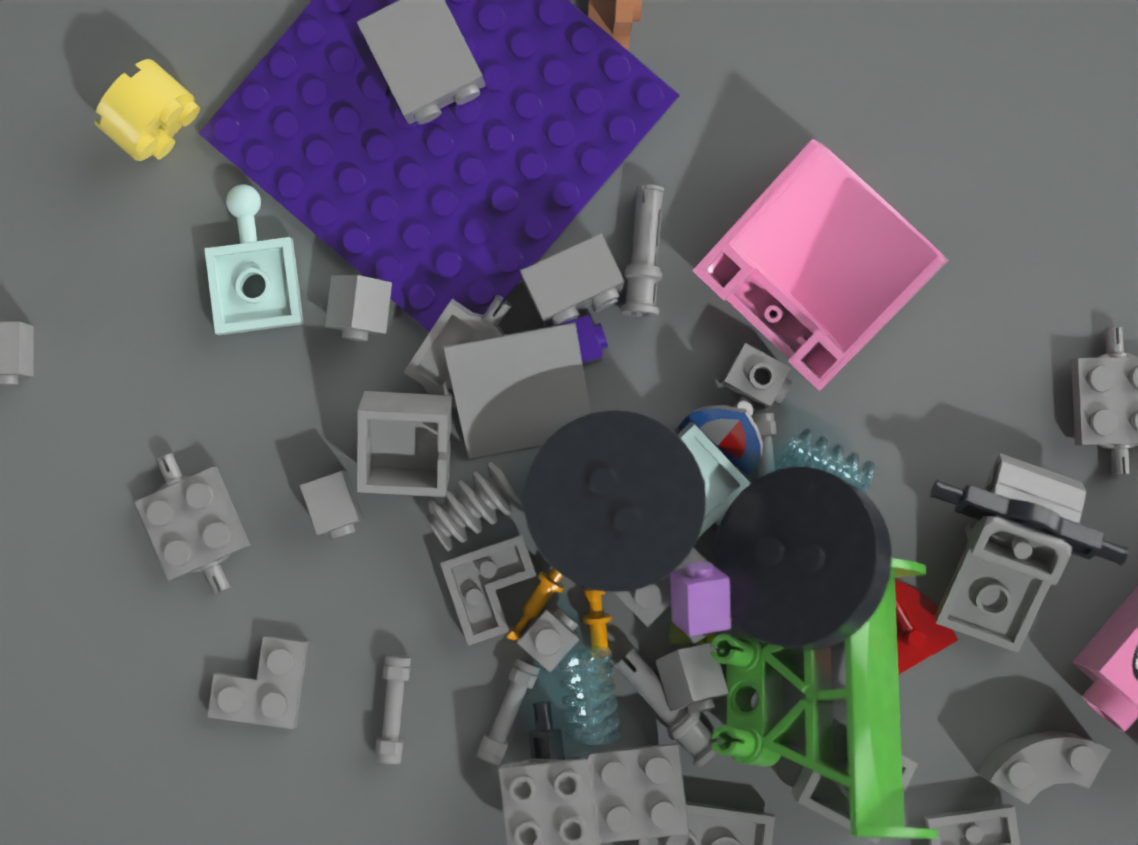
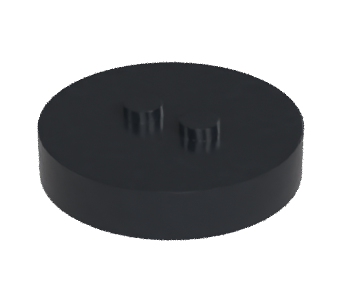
(615, 501)
(803, 558)

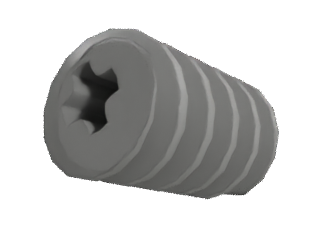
(471, 506)

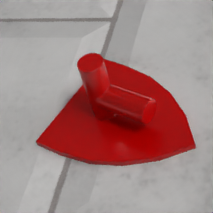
(916, 628)

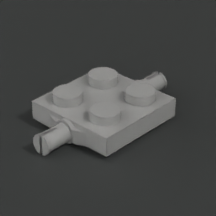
(453, 327)
(1107, 400)
(192, 523)

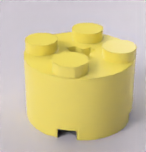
(146, 111)

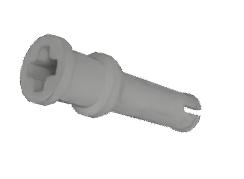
(643, 272)
(682, 726)

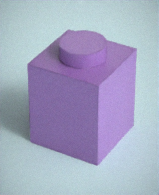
(700, 599)

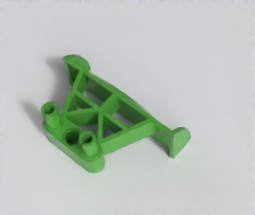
(873, 713)

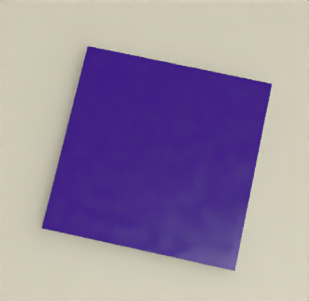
(454, 199)

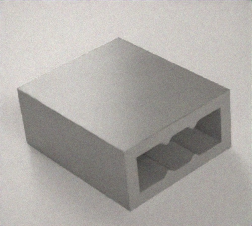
(422, 57)

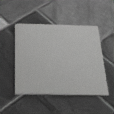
(517, 388)

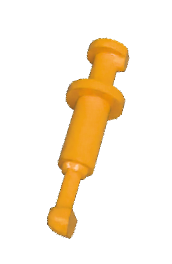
(537, 601)
(596, 619)

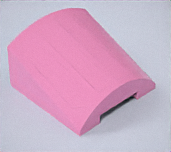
(820, 263)

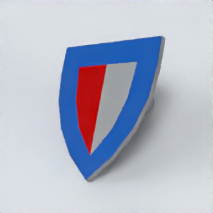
(731, 432)

